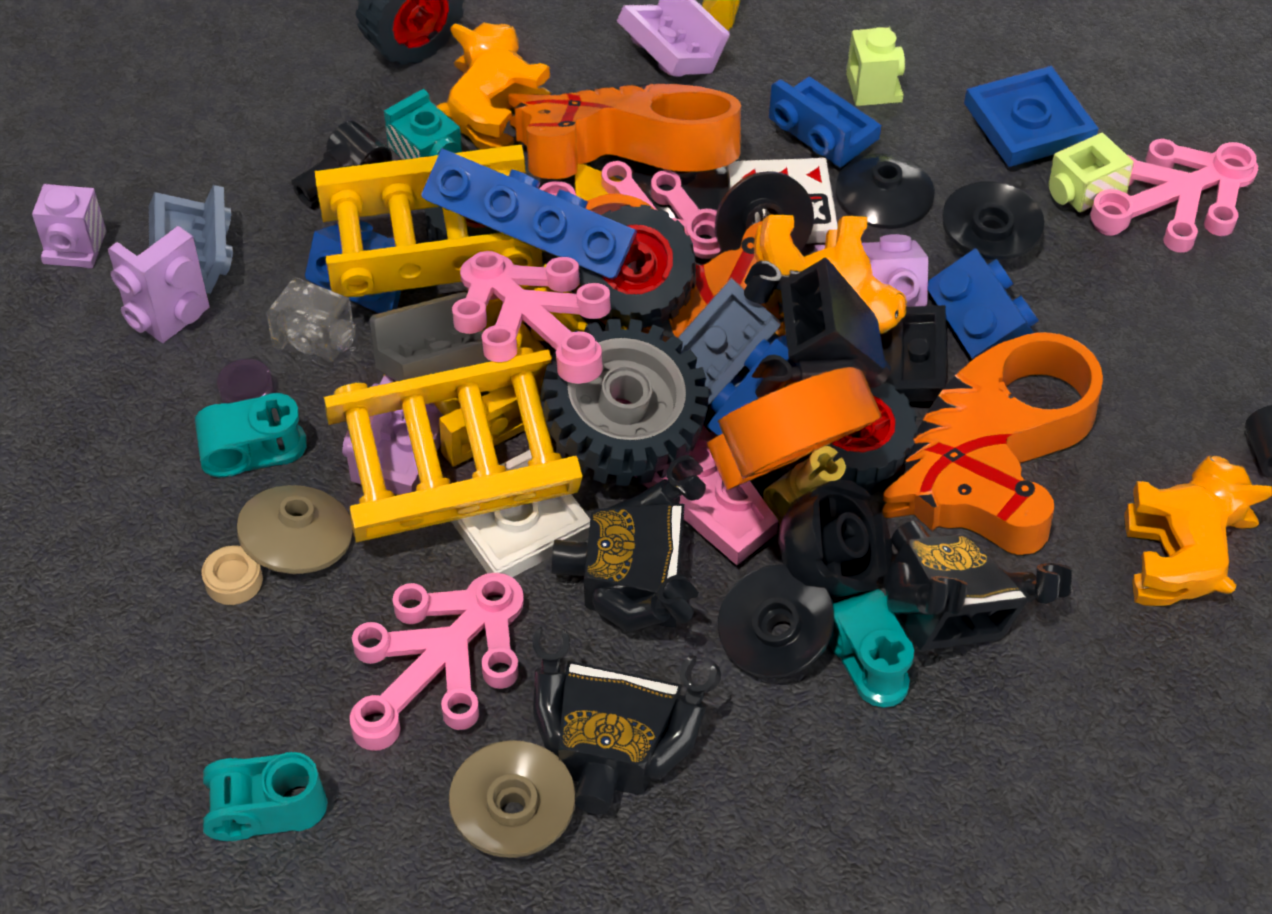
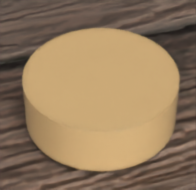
(231, 576)

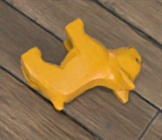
(490, 72)
(844, 251)
(1192, 530)

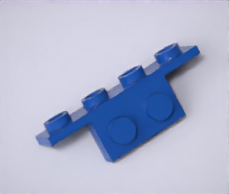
(529, 214)

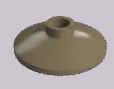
(294, 529)
(509, 774)

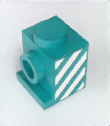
(420, 128)

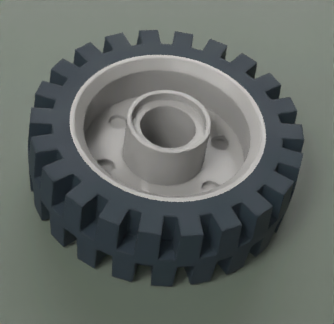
(634, 437)

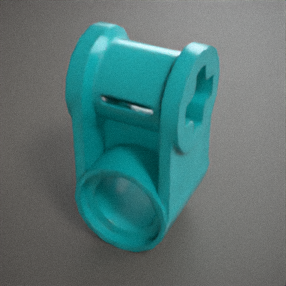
(244, 435)
(873, 648)
(257, 793)

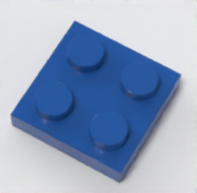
(1029, 115)

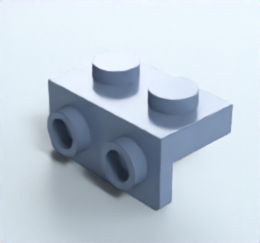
(204, 221)
(726, 335)

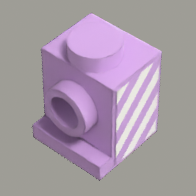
(69, 225)

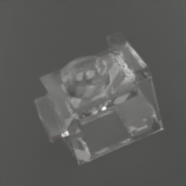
(311, 320)

